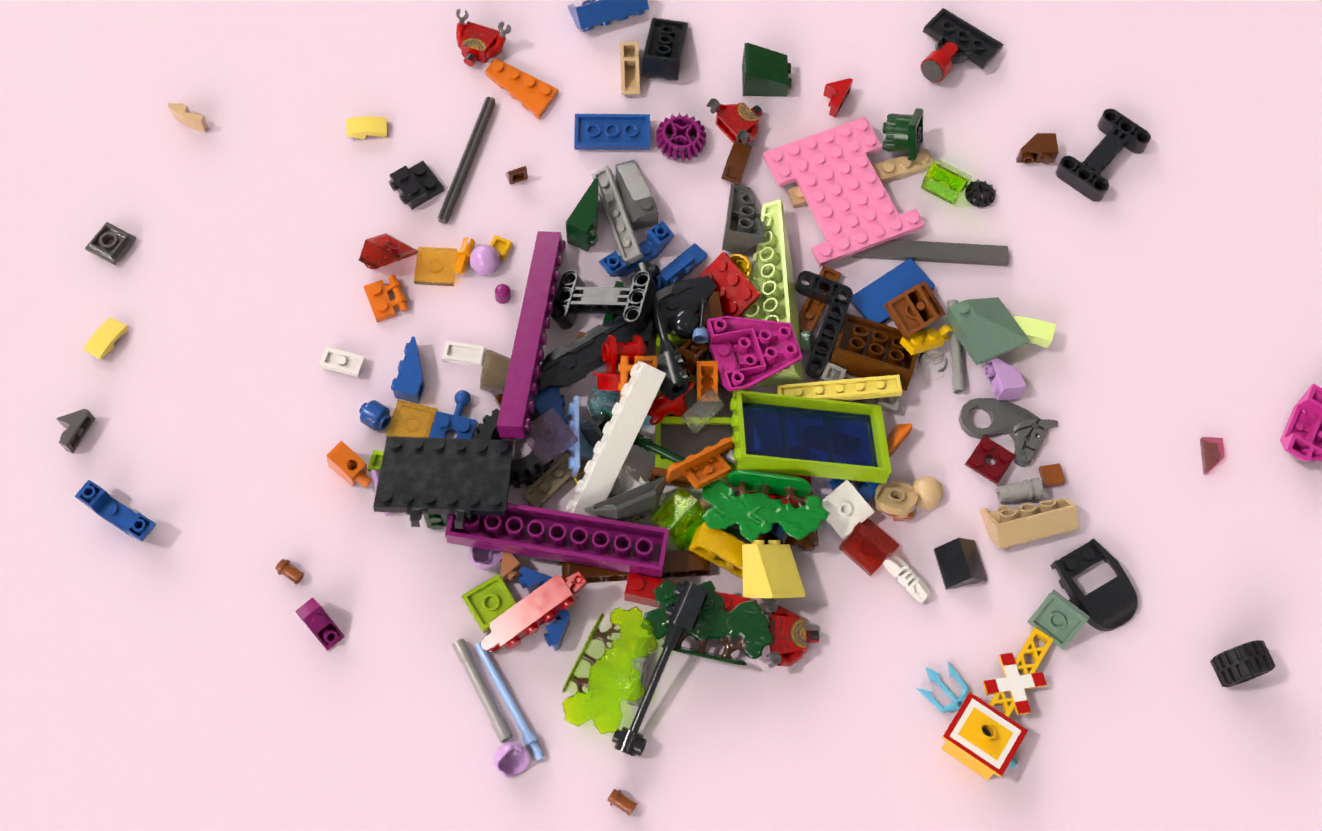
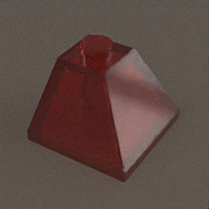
(384, 251)

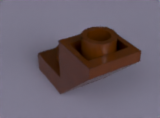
(736, 162)

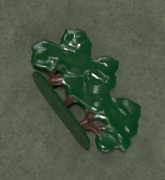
(716, 623)

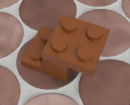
(914, 309)

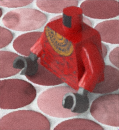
(478, 41)
(736, 120)
(788, 634)

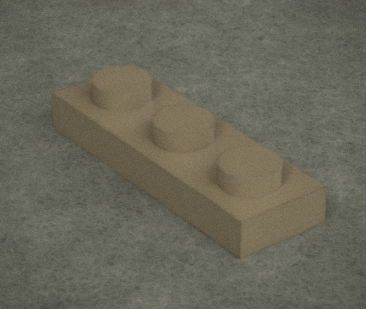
(549, 483)

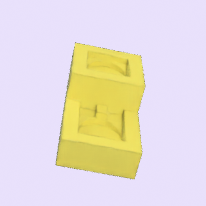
(367, 125)
(103, 339)

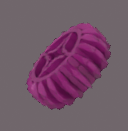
(681, 130)

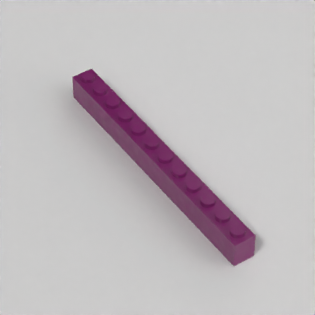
(531, 336)

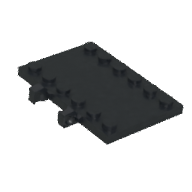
(444, 477)

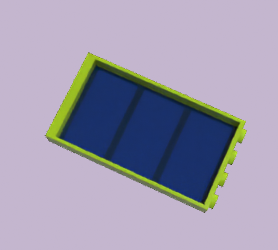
(809, 437)

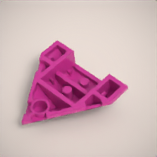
(1304, 427)

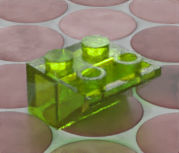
(945, 181)
(681, 516)

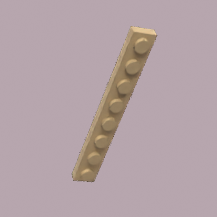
(885, 170)

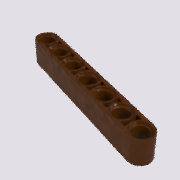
(676, 564)

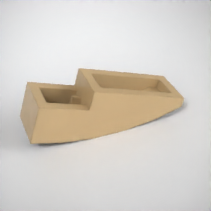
(629, 68)

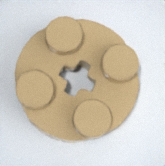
(886, 500)

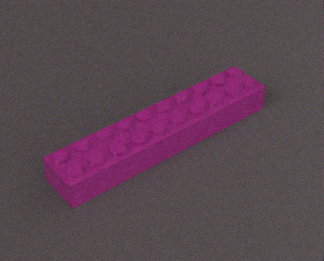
(566, 538)

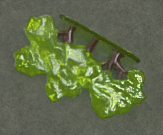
(612, 674)

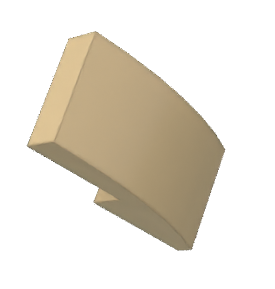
(191, 120)

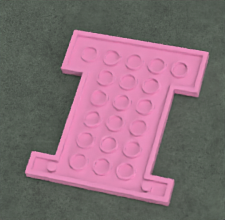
(842, 189)

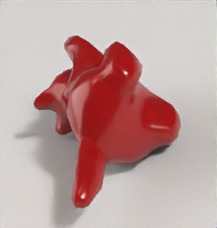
(663, 406)

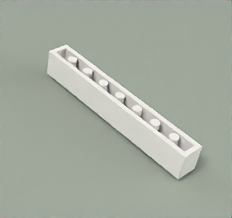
(617, 438)

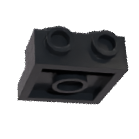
(415, 184)

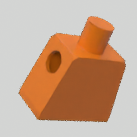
(343, 459)

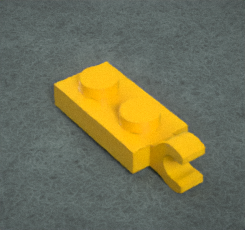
(926, 340)

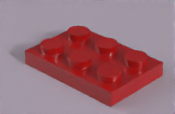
(734, 287)

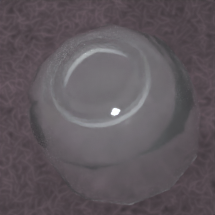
(932, 365)

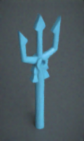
(934, 677)

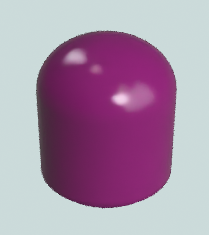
(502, 293)

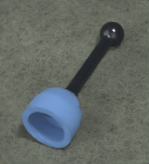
(701, 334)

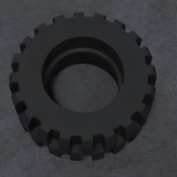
(523, 469)

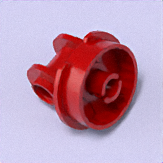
(611, 354)

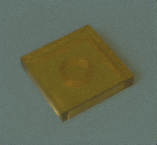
(435, 266)
(411, 420)

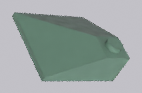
(985, 328)

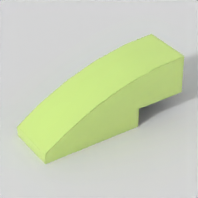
(1037, 331)

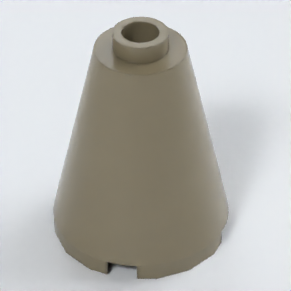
(494, 371)

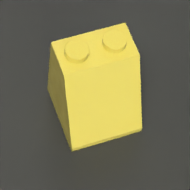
(770, 571)

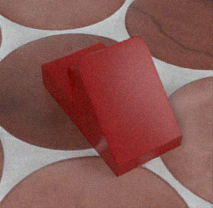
(837, 92)

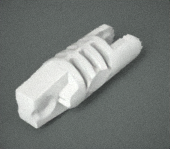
(900, 570)

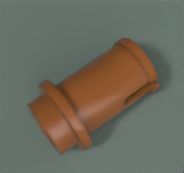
(289, 571)
(621, 801)

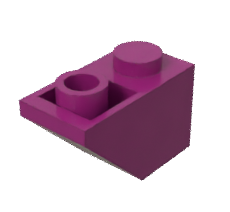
(319, 623)

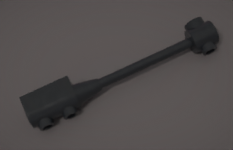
(669, 360)
(682, 617)

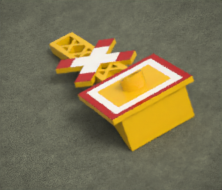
(965, 735)

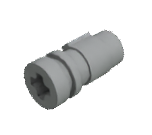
(1017, 491)

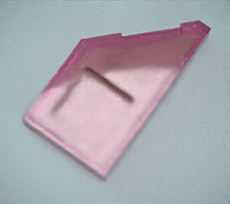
(1212, 452)

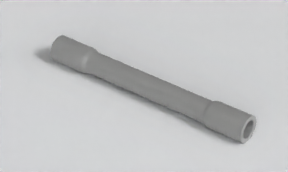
(958, 377)
(498, 723)

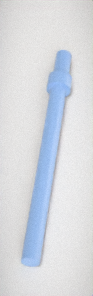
(529, 738)

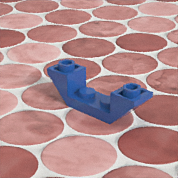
(657, 240)
(114, 512)
(555, 631)

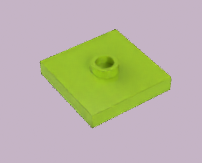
(488, 601)

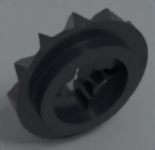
(975, 198)

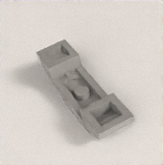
(834, 372)

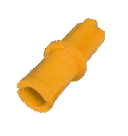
(464, 256)

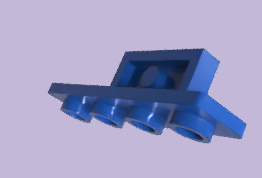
(681, 266)

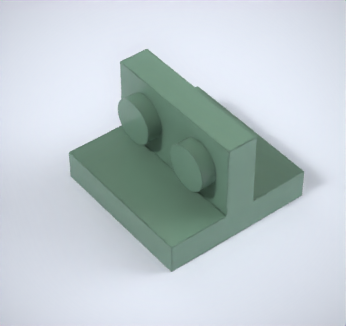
(1058, 619)

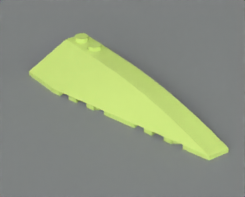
(775, 281)

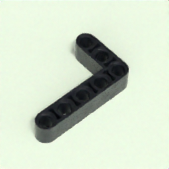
(830, 322)

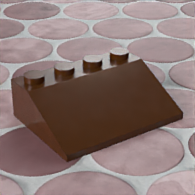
(872, 350)

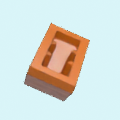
(706, 377)

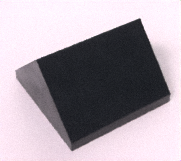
(960, 563)

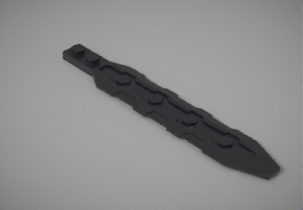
(576, 360)

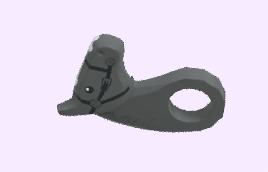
(1008, 418)

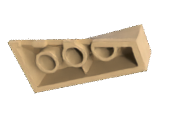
(1030, 521)

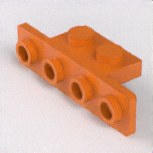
(704, 466)

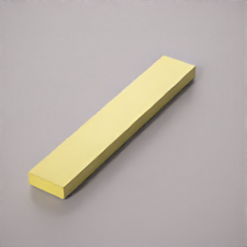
(846, 388)

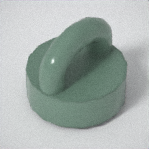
(807, 340)

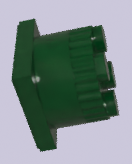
(904, 133)

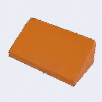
(897, 436)

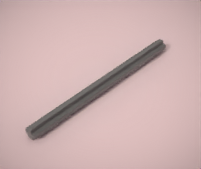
(466, 160)

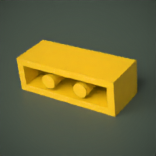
(719, 548)

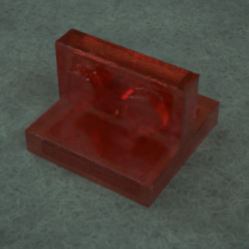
(868, 546)

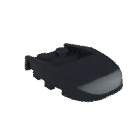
(1110, 603)

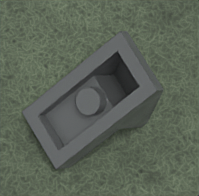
(77, 426)

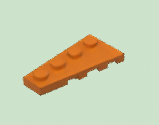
(528, 90)

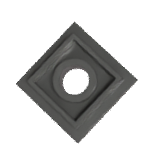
(113, 251)

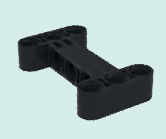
(1086, 175)
(632, 302)

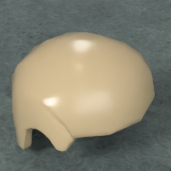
(928, 491)

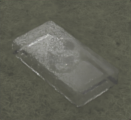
(702, 411)

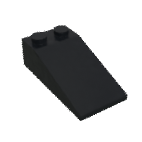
(664, 49)

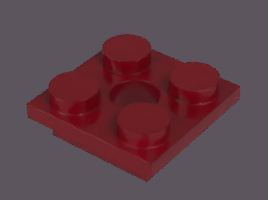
(1000, 455)

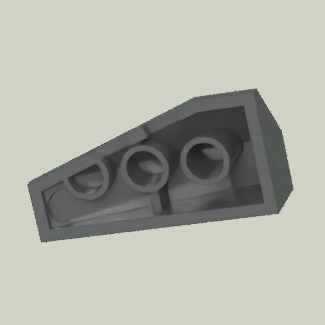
(636, 196)
(743, 221)

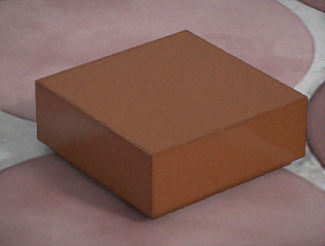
(1051, 475)

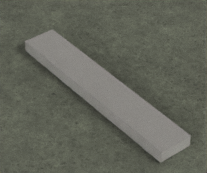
(617, 216)

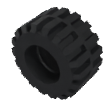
(1242, 663)

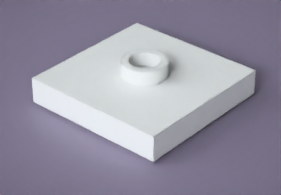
(845, 509)

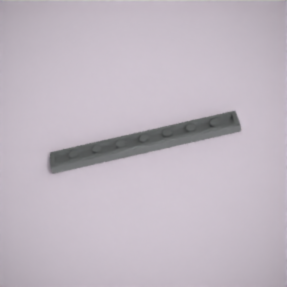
(938, 252)

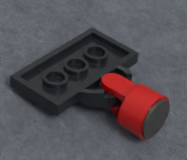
(956, 44)

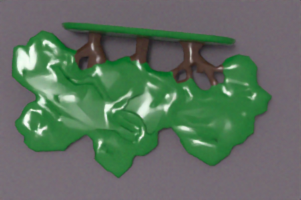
(758, 511)

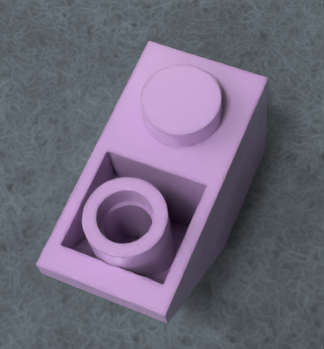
(1004, 379)

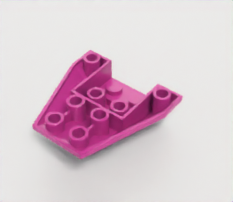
(750, 349)

